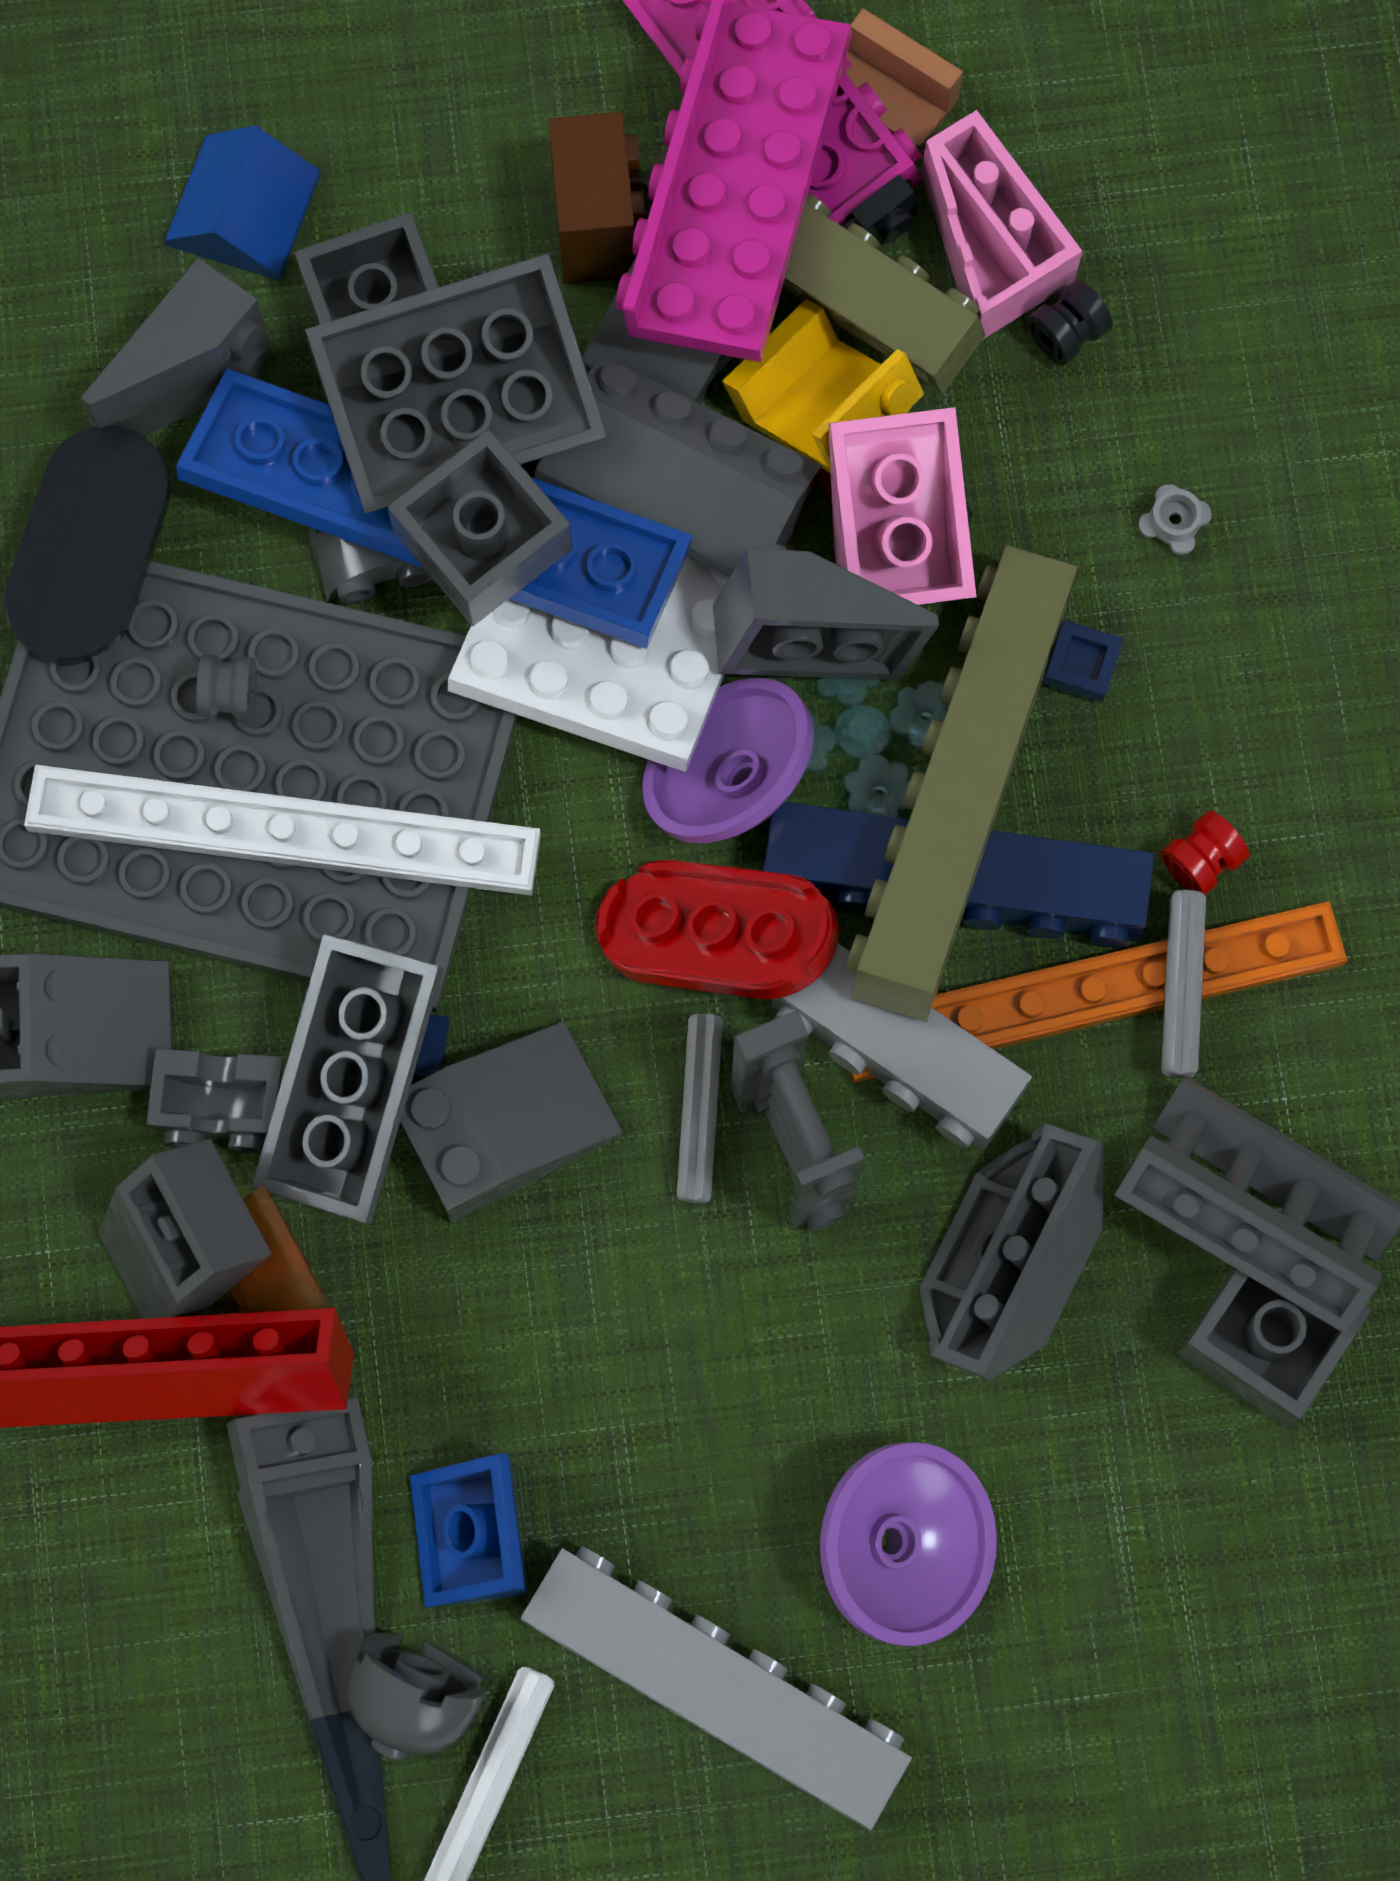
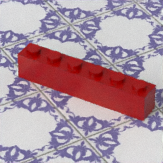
(174, 1368)

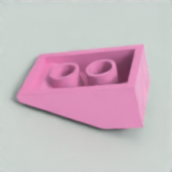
(902, 504)

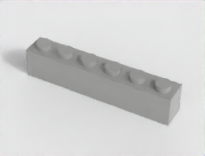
(716, 1687)

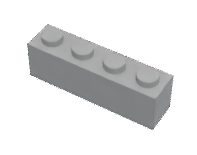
(918, 1061)

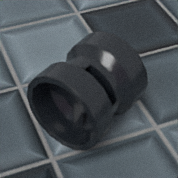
(1069, 322)

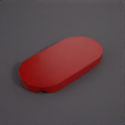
(718, 929)

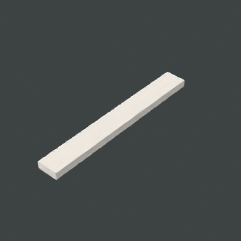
(283, 830)

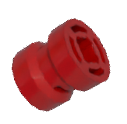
(1205, 853)

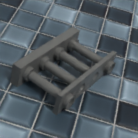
(769, 1077)
(1247, 1232)

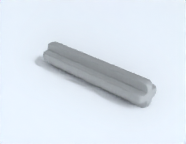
(1183, 984)
(699, 1108)

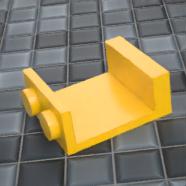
(817, 381)

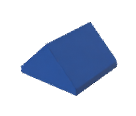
(244, 202)
(468, 1532)

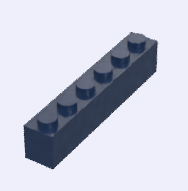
(1020, 881)

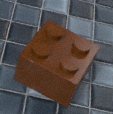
(595, 195)

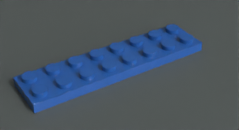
(289, 461)

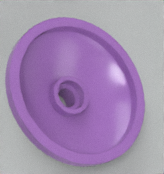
(741, 767)
(936, 1548)

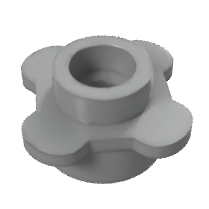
(1179, 502)

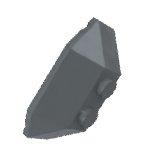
(1014, 1252)

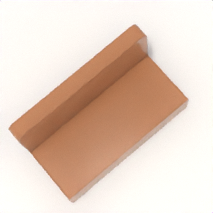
(905, 76)

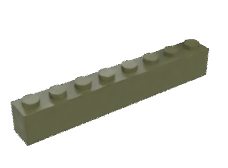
(963, 784)

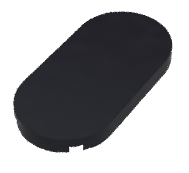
(87, 545)

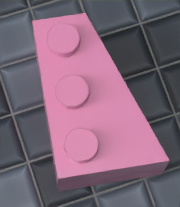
(995, 224)

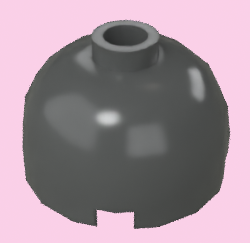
(410, 1698)

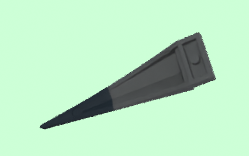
(311, 1529)

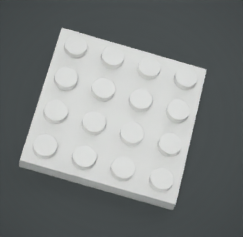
(600, 685)

